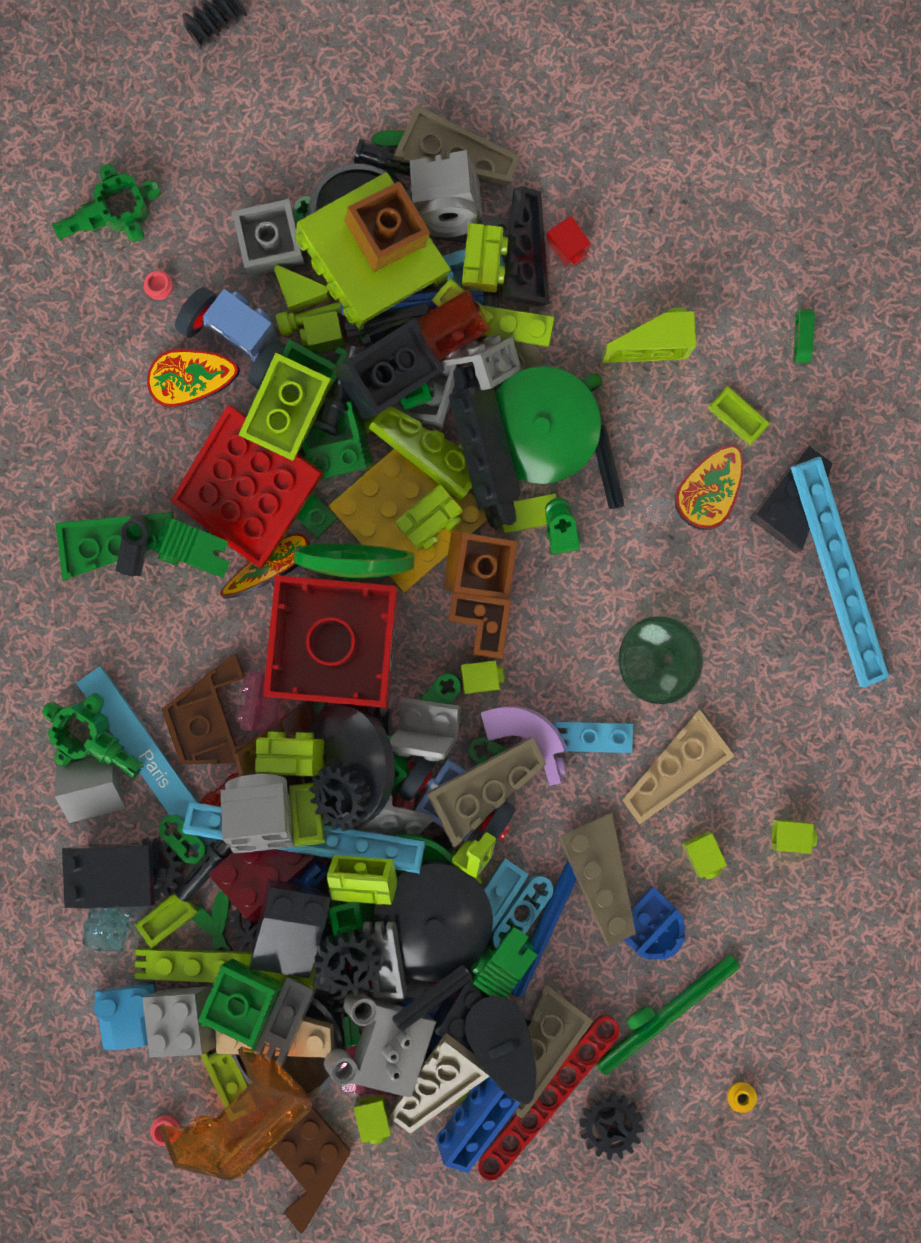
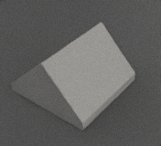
(436, 411)
(88, 789)

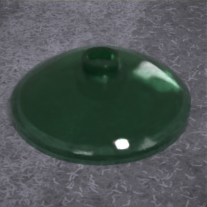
(644, 664)

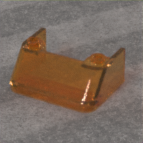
(245, 1129)

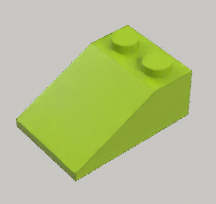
(662, 338)
(285, 406)

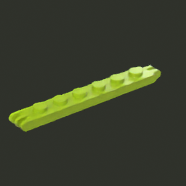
(194, 965)

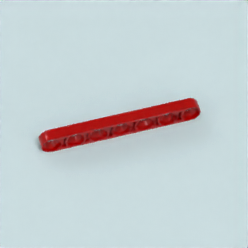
(543, 1111)

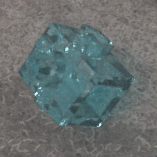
(106, 929)

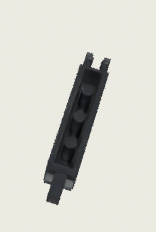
(485, 448)

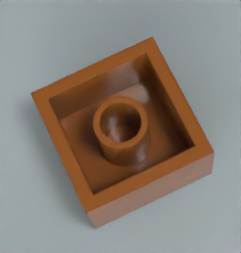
(386, 226)
(480, 565)

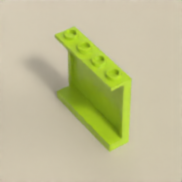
(347, 269)

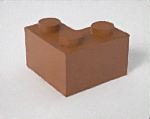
(490, 618)

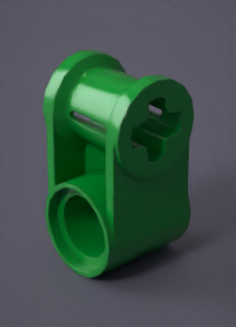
(561, 527)
(436, 694)

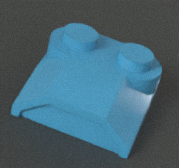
(122, 1015)

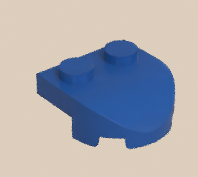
(657, 927)

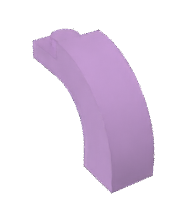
(529, 723)

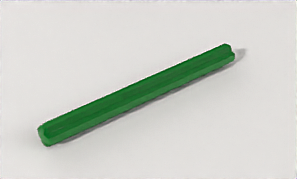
(668, 1014)

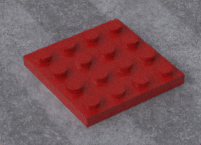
(245, 490)

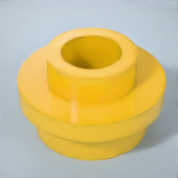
(741, 1088)

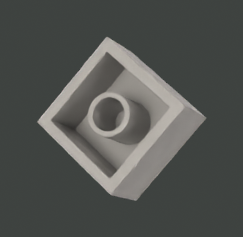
(268, 237)
(174, 1023)

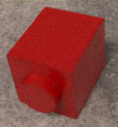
(569, 242)

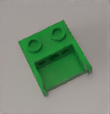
(343, 452)
(191, 546)
(502, 967)
(240, 1002)

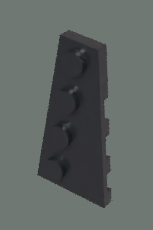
(526, 255)

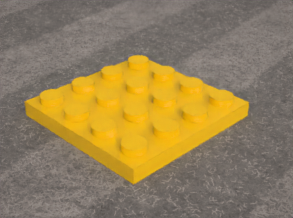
(383, 497)

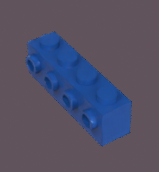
(474, 1125)

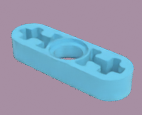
(528, 890)

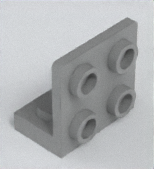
(493, 359)
(426, 729)
(396, 821)

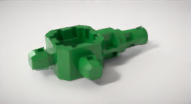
(96, 213)
(99, 745)

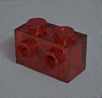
(453, 324)

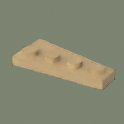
(683, 764)
(312, 1040)

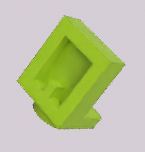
(475, 855)

